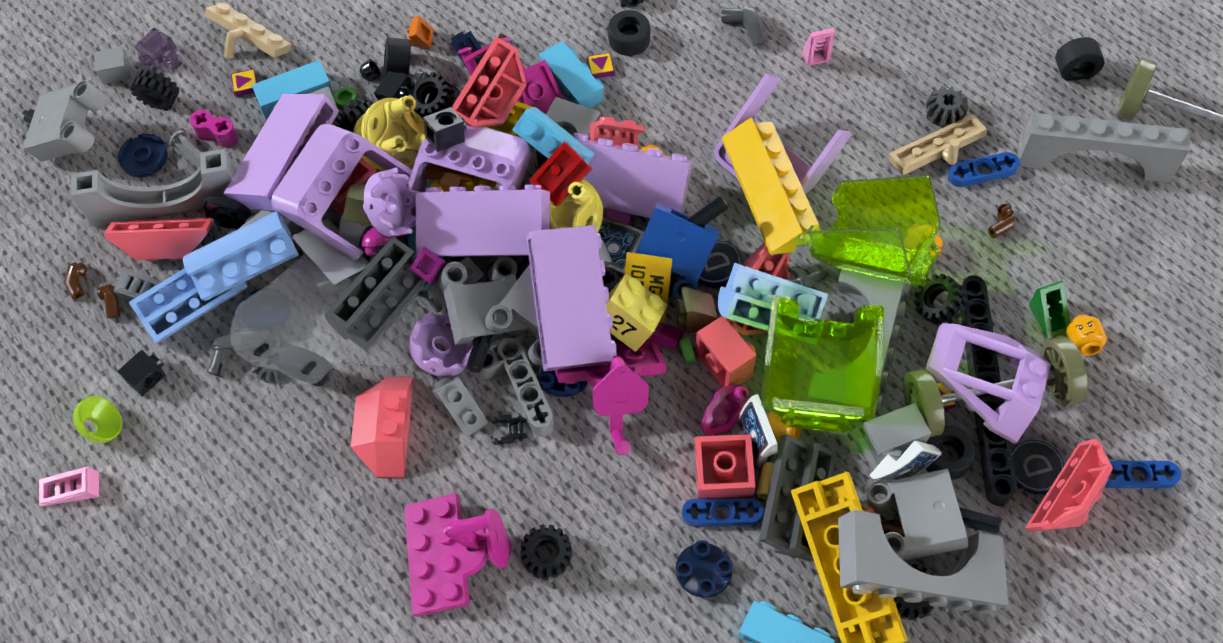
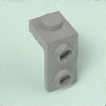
(436, 295)
(459, 404)

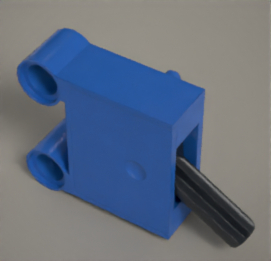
(683, 239)

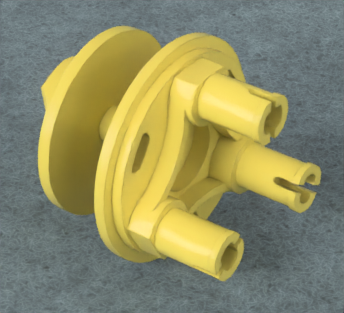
(393, 128)
(579, 209)

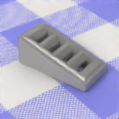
(129, 284)

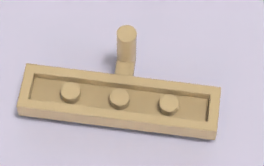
(242, 27)
(938, 144)

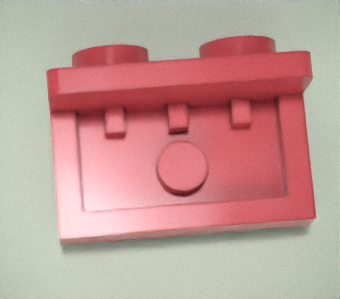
(619, 132)

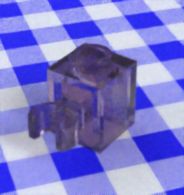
(157, 50)

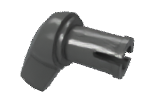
(750, 20)
(222, 351)

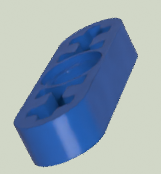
(990, 162)
(1159, 481)
(743, 520)

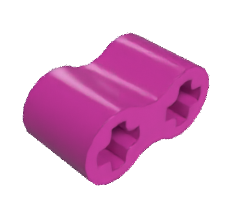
(213, 128)

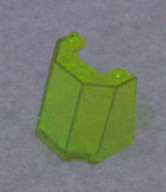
(881, 229)
(822, 370)

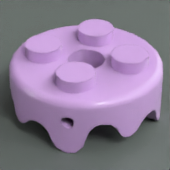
(390, 203)
(422, 348)

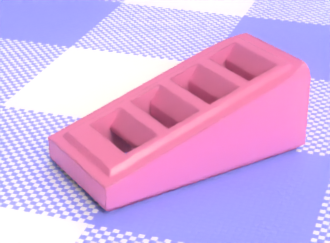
(819, 47)
(86, 483)

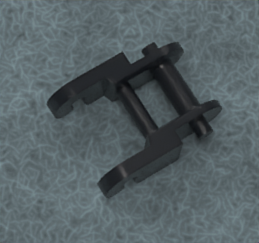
(509, 438)

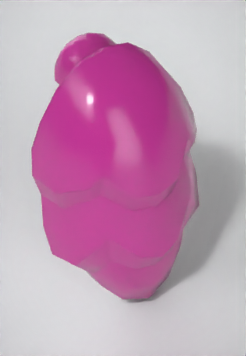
(373, 239)
(717, 412)

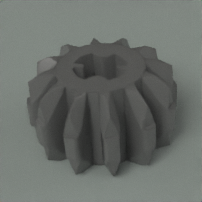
(946, 106)

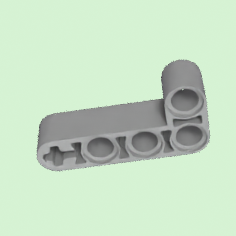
(522, 387)

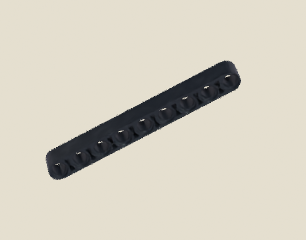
(989, 450)

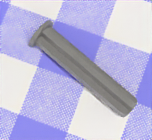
(185, 145)

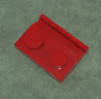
(560, 172)

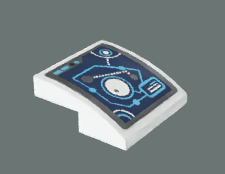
(618, 241)
(755, 422)
(912, 461)

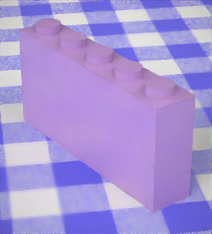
(278, 147)
(635, 178)
(480, 220)
(570, 297)

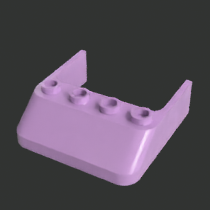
(483, 155)
(807, 175)
(319, 176)

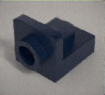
(462, 41)

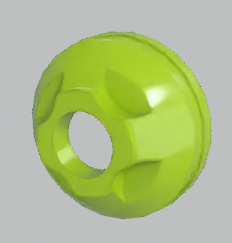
(102, 415)

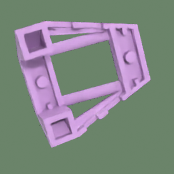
(1028, 387)

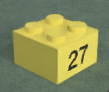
(634, 312)

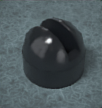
(369, 70)

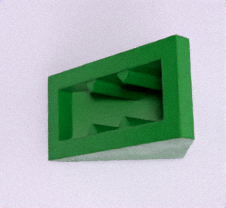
(1051, 309)

